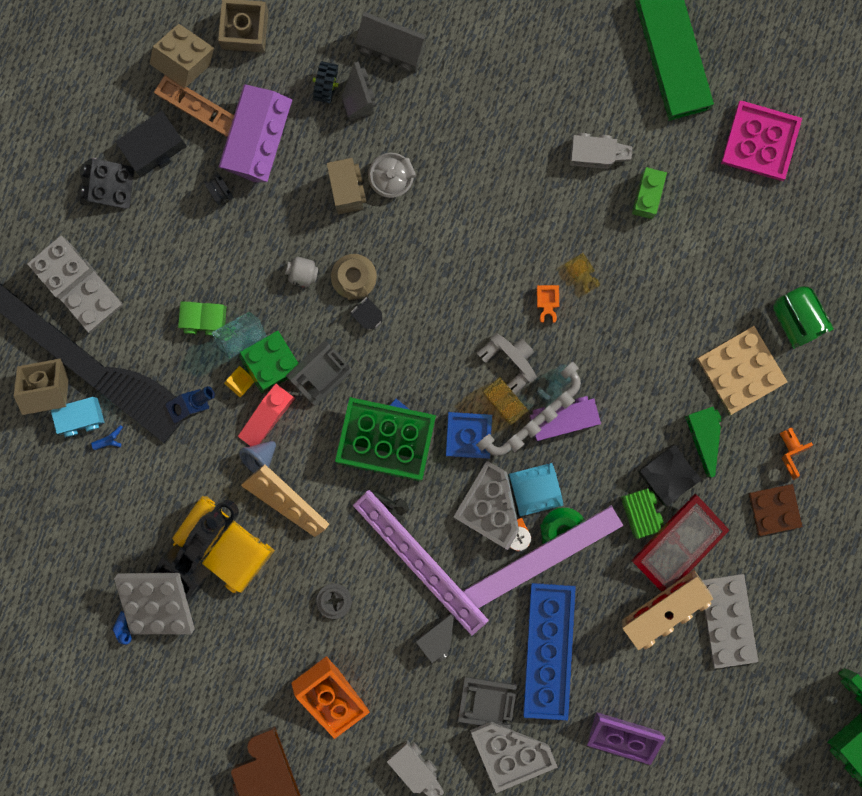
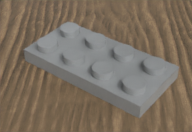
(730, 622)

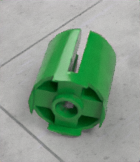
(801, 316)

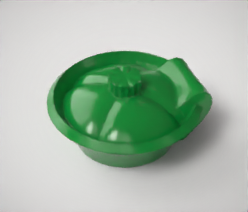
(558, 522)

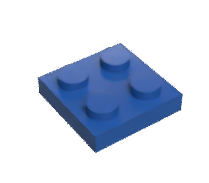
(465, 432)

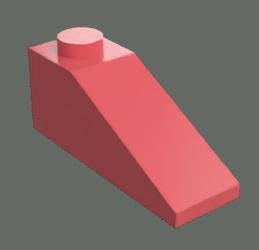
(266, 415)

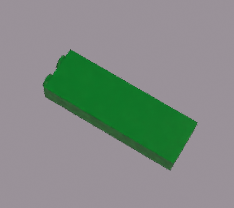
(675, 57)

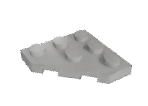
(490, 506)
(511, 755)

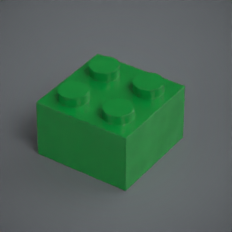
(268, 361)

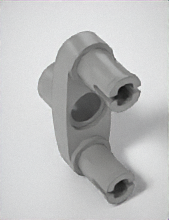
(518, 353)

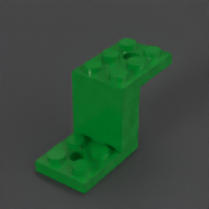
(848, 742)

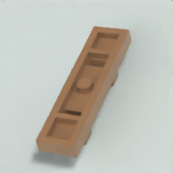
(195, 105)

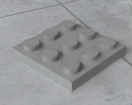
(154, 603)

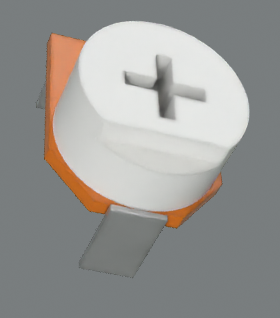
(523, 537)

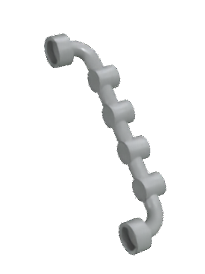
(547, 415)

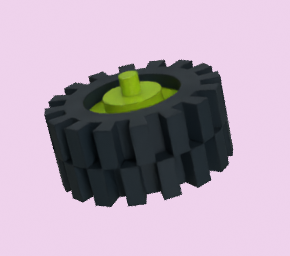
(325, 82)

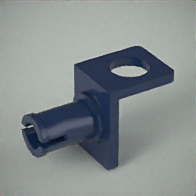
(190, 403)

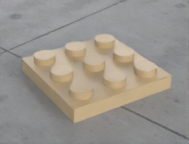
(742, 370)

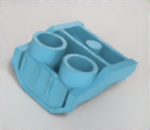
(536, 489)

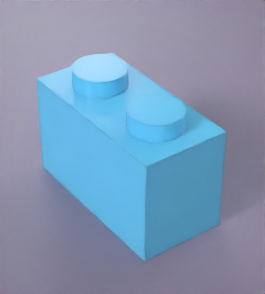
(78, 416)

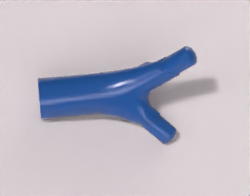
(108, 440)

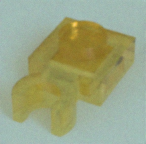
(580, 270)

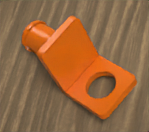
(794, 448)

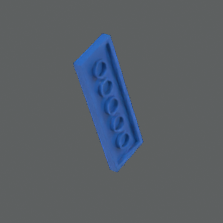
(549, 651)

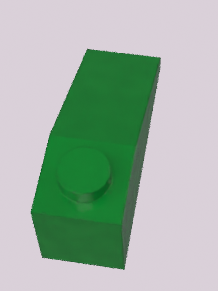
(706, 434)

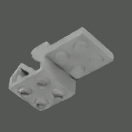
(75, 284)

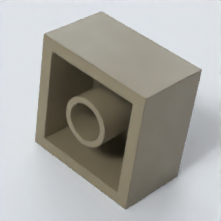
(243, 25)
(181, 55)
(344, 182)
(41, 386)

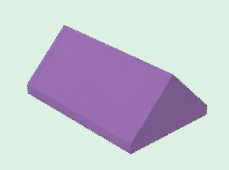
(625, 738)

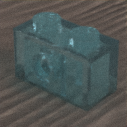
(239, 334)

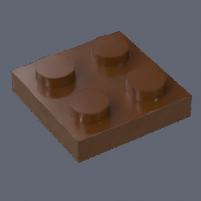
(775, 509)

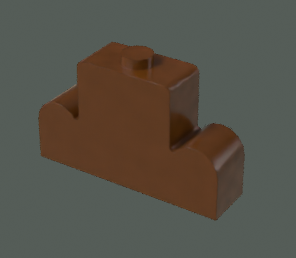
(267, 772)

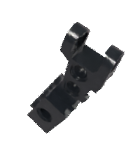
(198, 545)

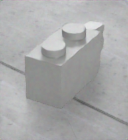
(597, 151)
(414, 770)

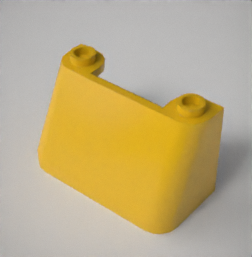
(235, 556)

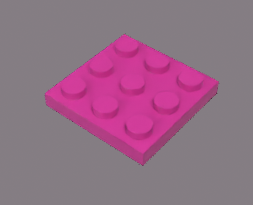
(761, 140)

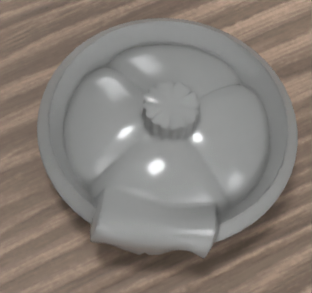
(391, 175)

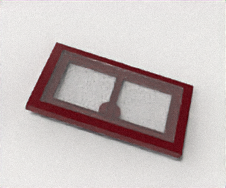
(680, 544)

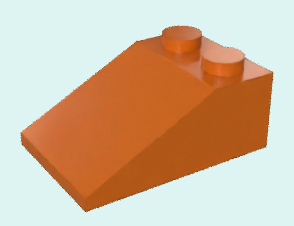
(329, 697)

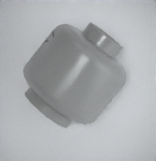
(301, 272)

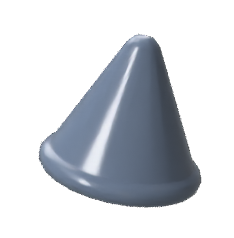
(257, 455)

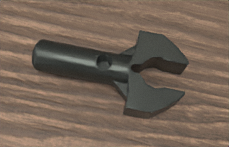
(391, 504)

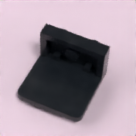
(105, 183)

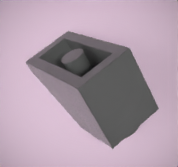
(437, 639)

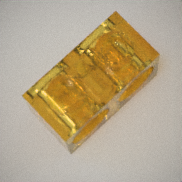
(505, 401)

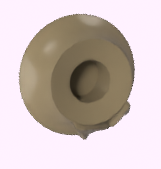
(353, 276)

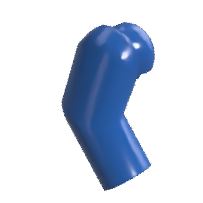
(121, 630)

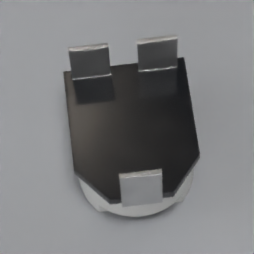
(367, 314)

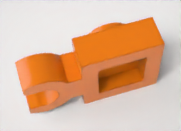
(548, 299)

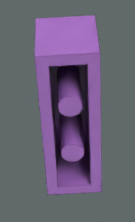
(573, 418)

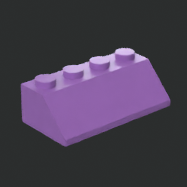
(255, 133)

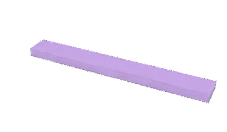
(543, 557)
(420, 562)

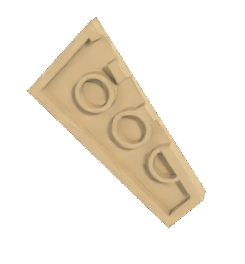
(282, 498)

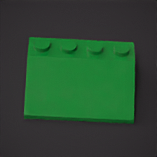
(385, 439)

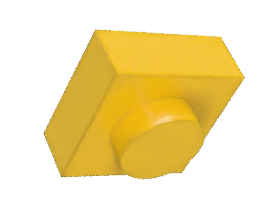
(239, 381)

